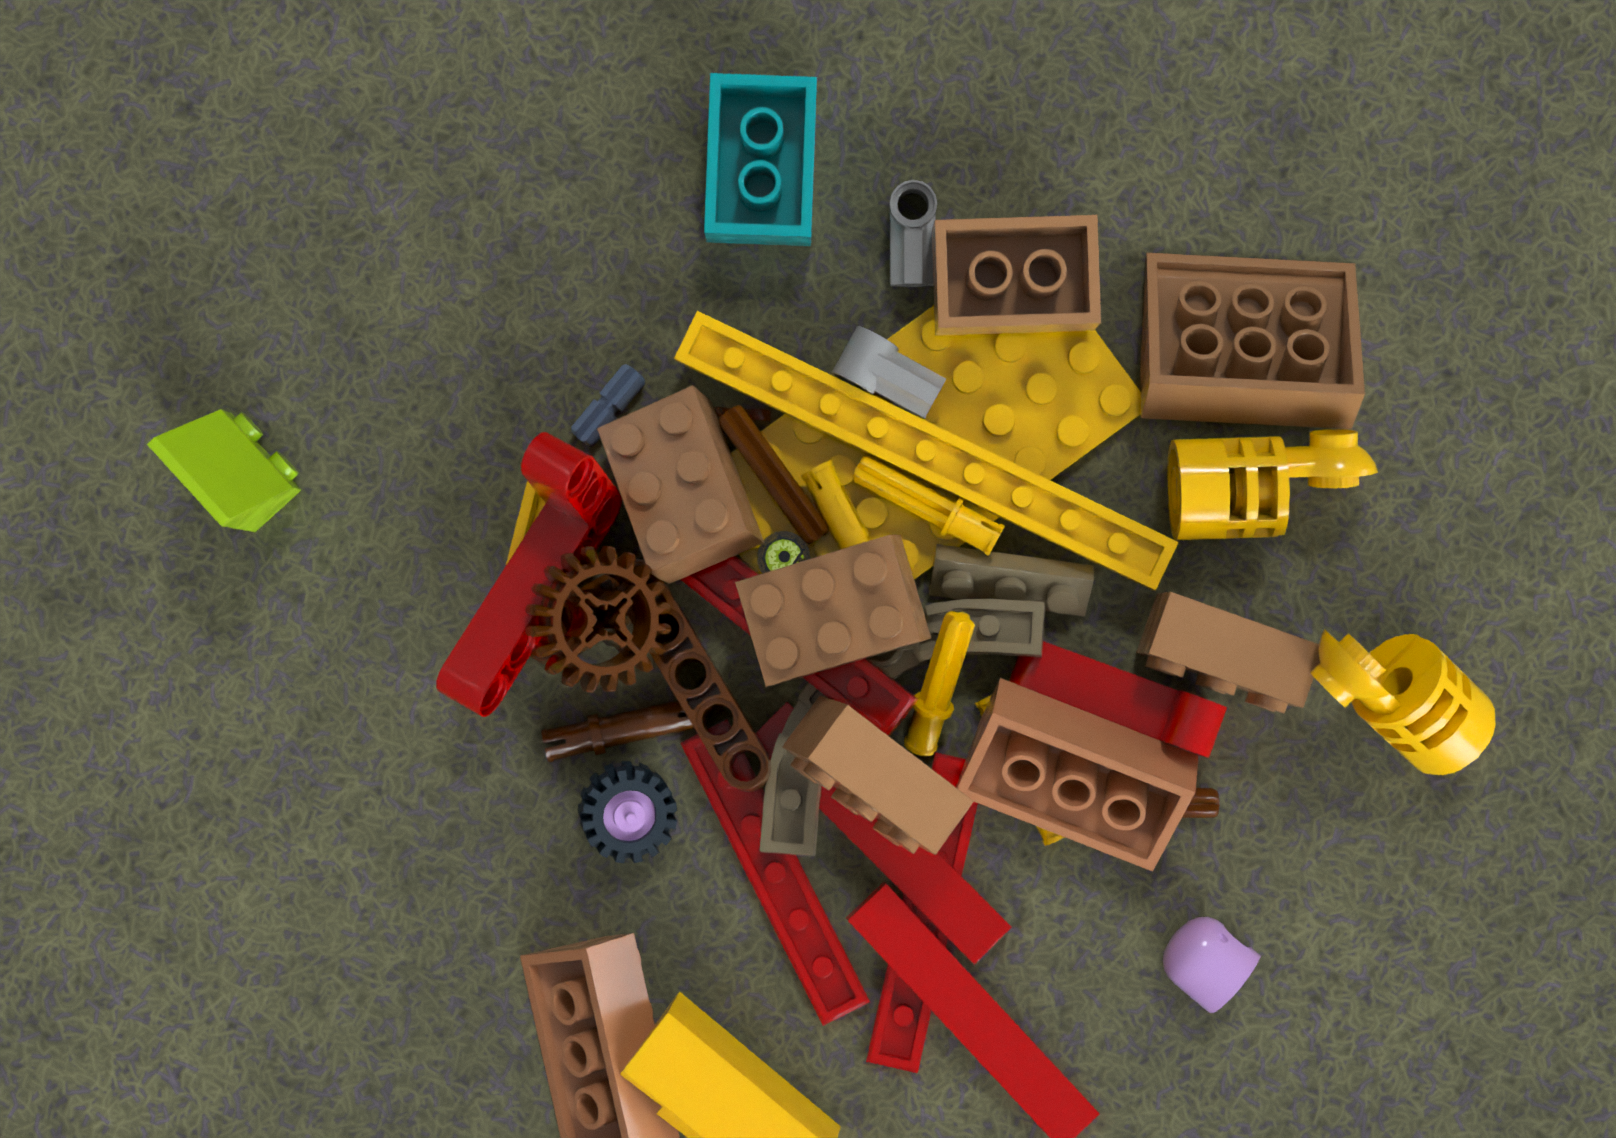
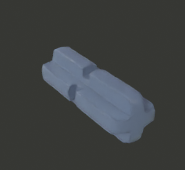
(615, 397)

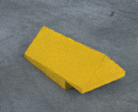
(716, 1084)

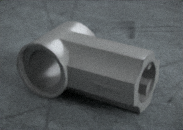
(911, 239)
(879, 368)

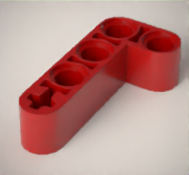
(1122, 698)

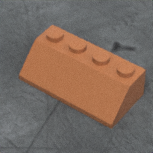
(1078, 775)
(589, 1024)

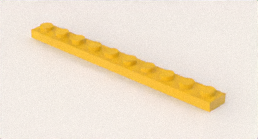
(926, 451)

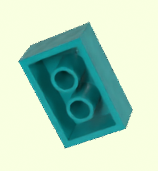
(760, 159)

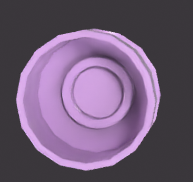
(1208, 962)

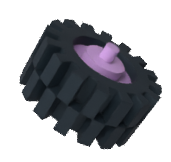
(627, 812)

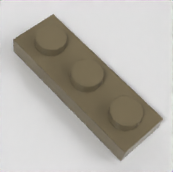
(974, 575)

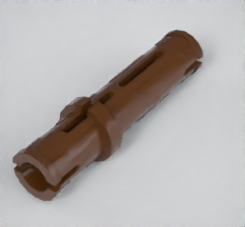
(615, 730)

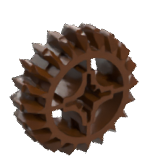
(615, 603)

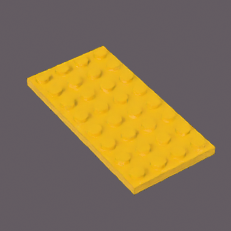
(1014, 394)

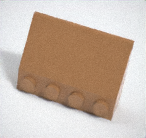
(1251, 341)

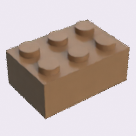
(1016, 275)
(680, 485)
(833, 610)
(1228, 652)
(875, 776)

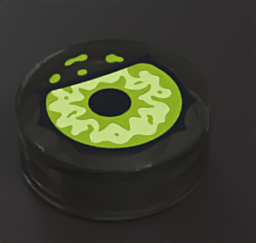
(781, 550)

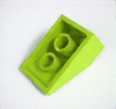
(228, 469)

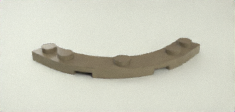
(794, 801)

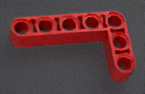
(576, 514)

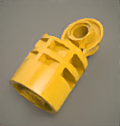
(1257, 482)
(1410, 699)

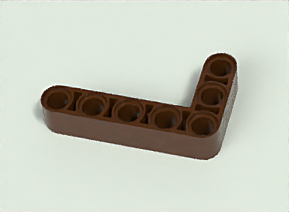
(696, 702)

